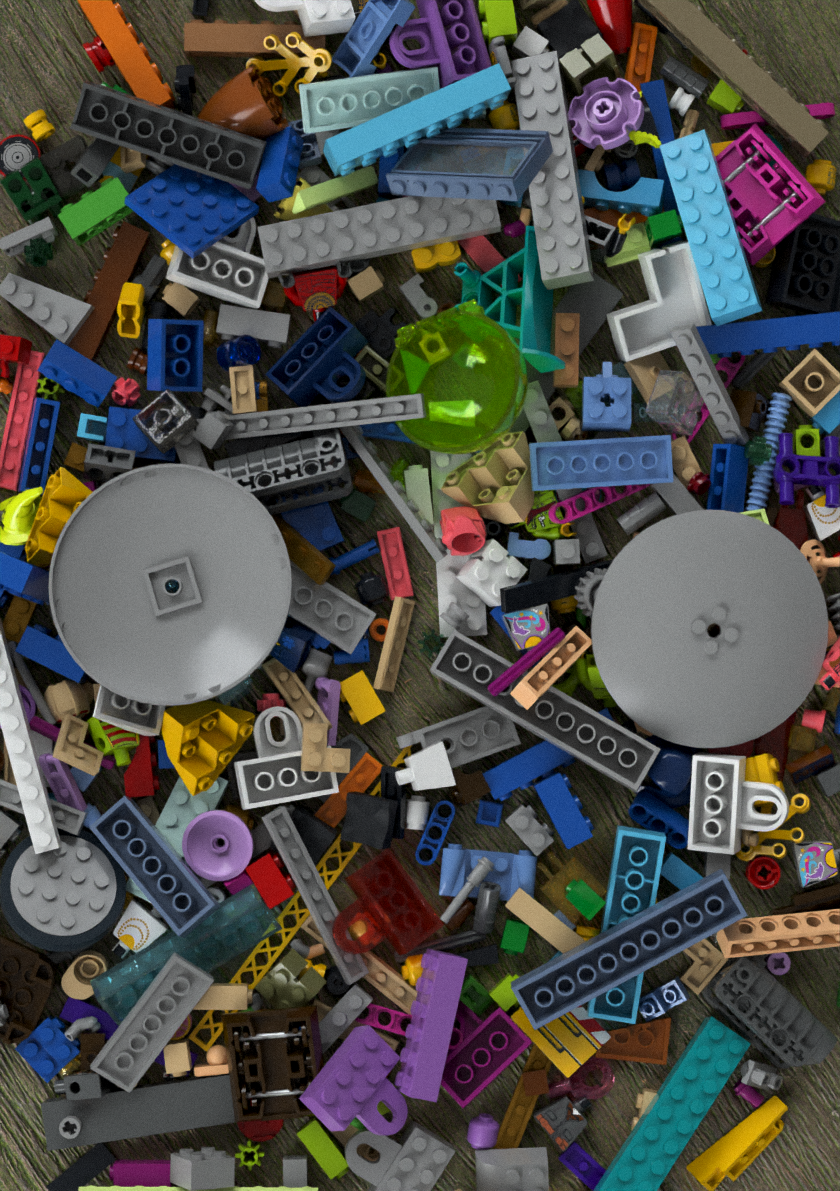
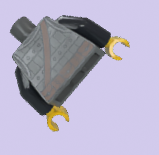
(604, 238)

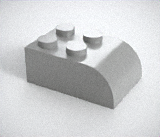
(512, 1169)

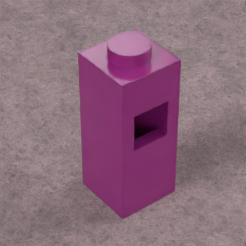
(140, 1173)

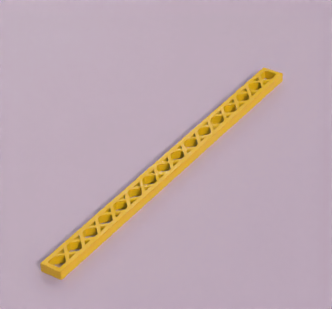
(271, 959)

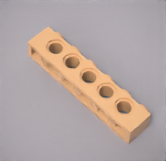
(780, 933)

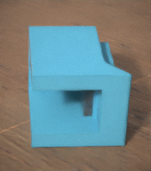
(92, 427)

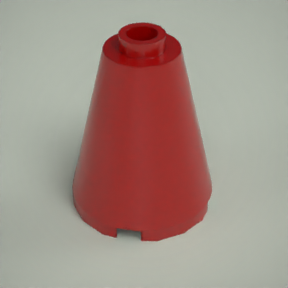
(614, 22)

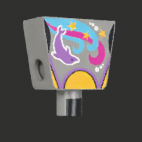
(528, 626)
(815, 861)

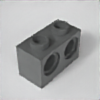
(106, 462)

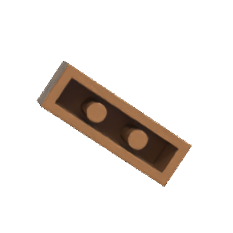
(567, 349)

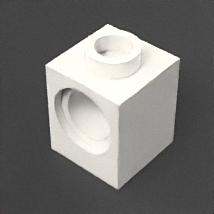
(530, 44)

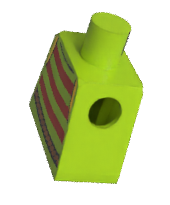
(113, 740)

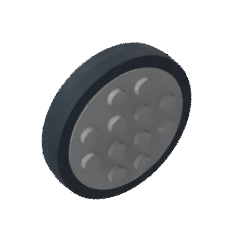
(64, 894)

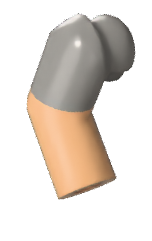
(306, 951)

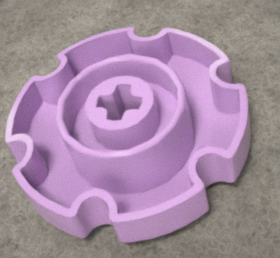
(606, 113)

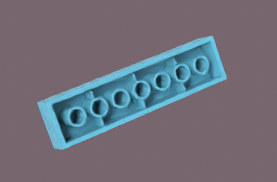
(416, 120)
(710, 228)
(630, 890)

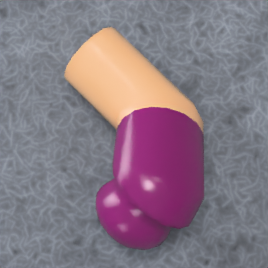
(519, 227)

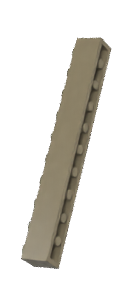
(740, 72)

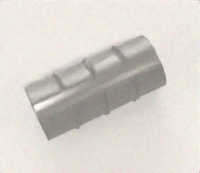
(641, 513)

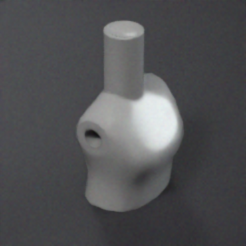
(315, 666)

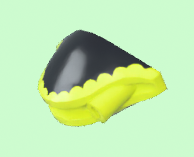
(647, 132)

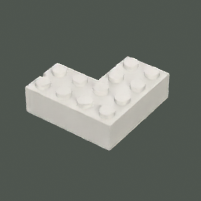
(674, 301)

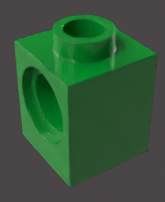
(514, 936)

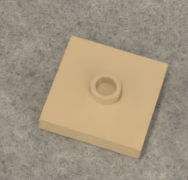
(645, 372)

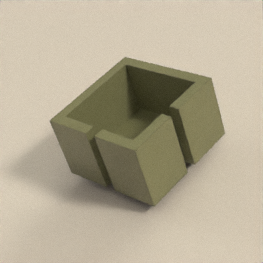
(589, 63)
(283, 988)

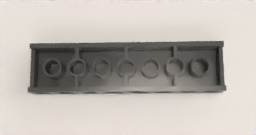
(168, 134)
(593, 302)
(142, 1112)

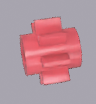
(125, 391)
(270, 700)

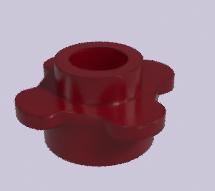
(699, 483)

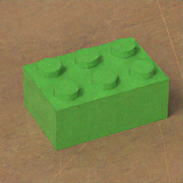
(95, 211)

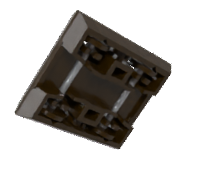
(274, 1060)

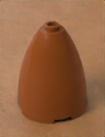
(246, 106)

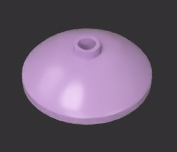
(207, 856)

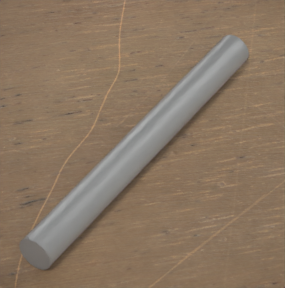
(31, 684)

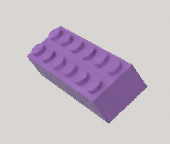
(431, 1025)

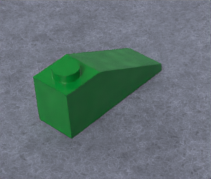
(584, 898)

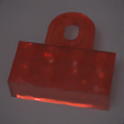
(387, 906)

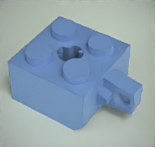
(606, 389)

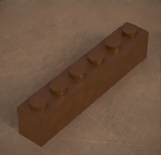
(119, 267)

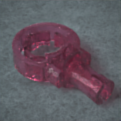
(576, 1082)

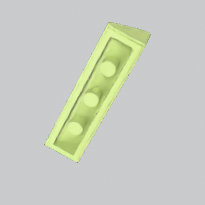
(334, 189)

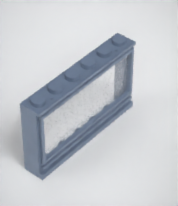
(471, 164)

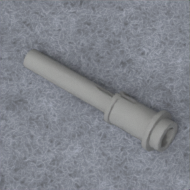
(474, 879)

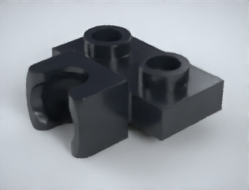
(185, 85)
(380, 331)

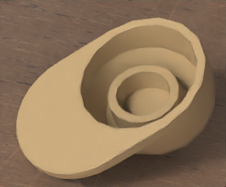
(82, 970)

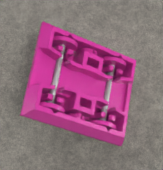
(761, 194)

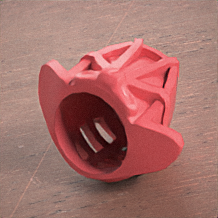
(461, 530)

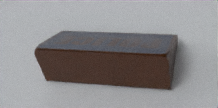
(810, 764)

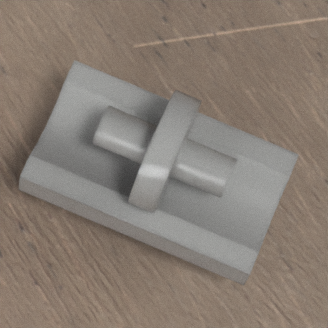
(214, 398)
(760, 1075)

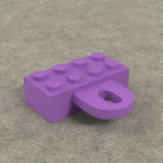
(447, 37)
(355, 1084)

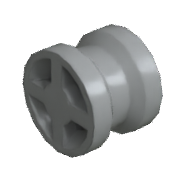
(454, 616)

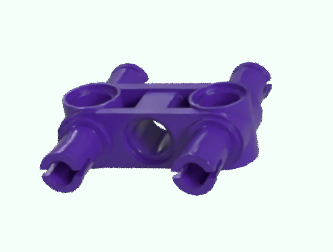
(808, 470)

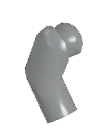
(90, 1023)

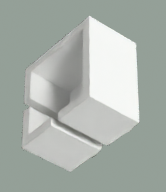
(491, 573)

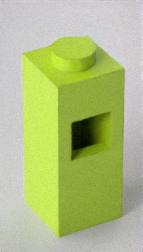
(323, 1148)

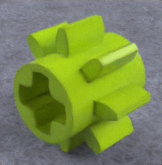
(45, 384)
(251, 1161)

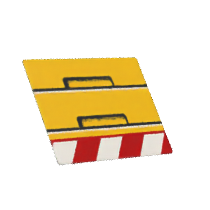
(567, 1039)

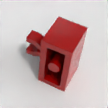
(13, 350)

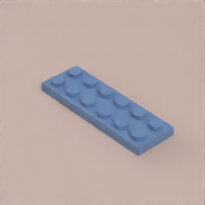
(601, 462)

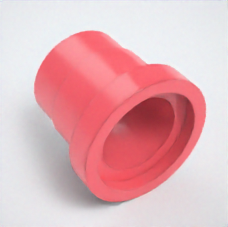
(814, 719)

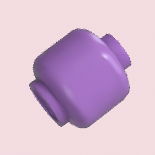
(483, 1132)

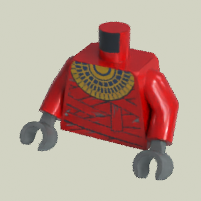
(316, 287)

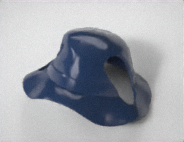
(671, 772)

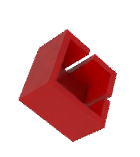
(271, 879)

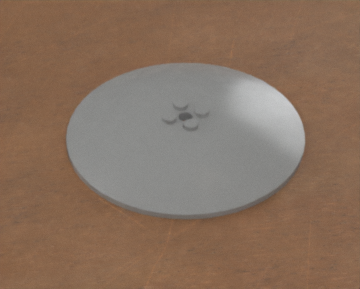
(114, 575)
(656, 618)

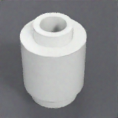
(416, 812)

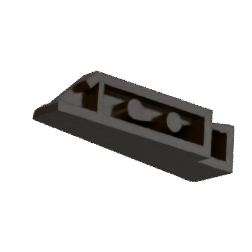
(815, 899)

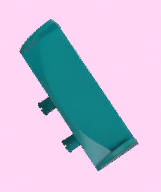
(534, 297)

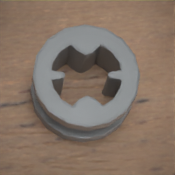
(68, 1134)

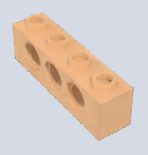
(551, 667)

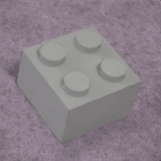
(202, 1169)

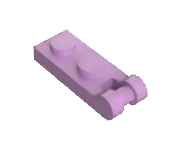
(328, 701)
(62, 782)

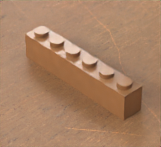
(241, 39)

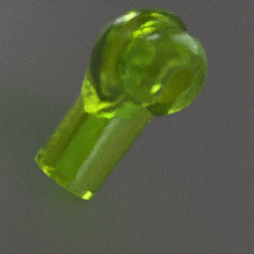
(397, 469)

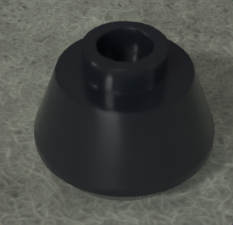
(332, 988)

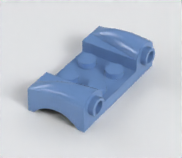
(369, 34)
(509, 870)

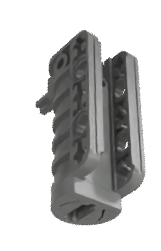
(293, 470)
(768, 1011)

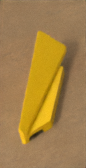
(739, 1146)

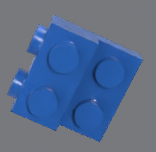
(48, 1048)

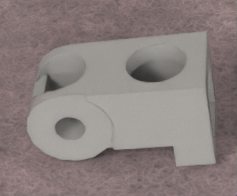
(417, 298)

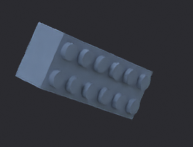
(155, 866)

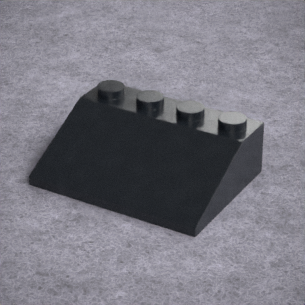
(808, 268)

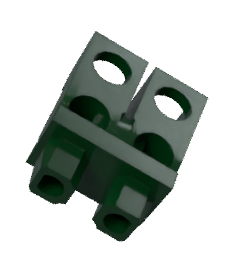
(38, 198)

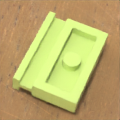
(635, 243)

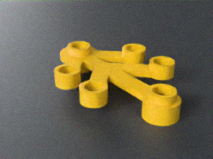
(292, 61)
(777, 834)

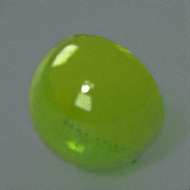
(468, 376)

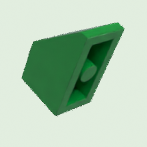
(663, 227)

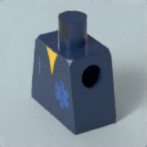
(293, 644)

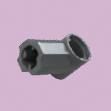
(152, 277)

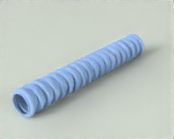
(763, 473)

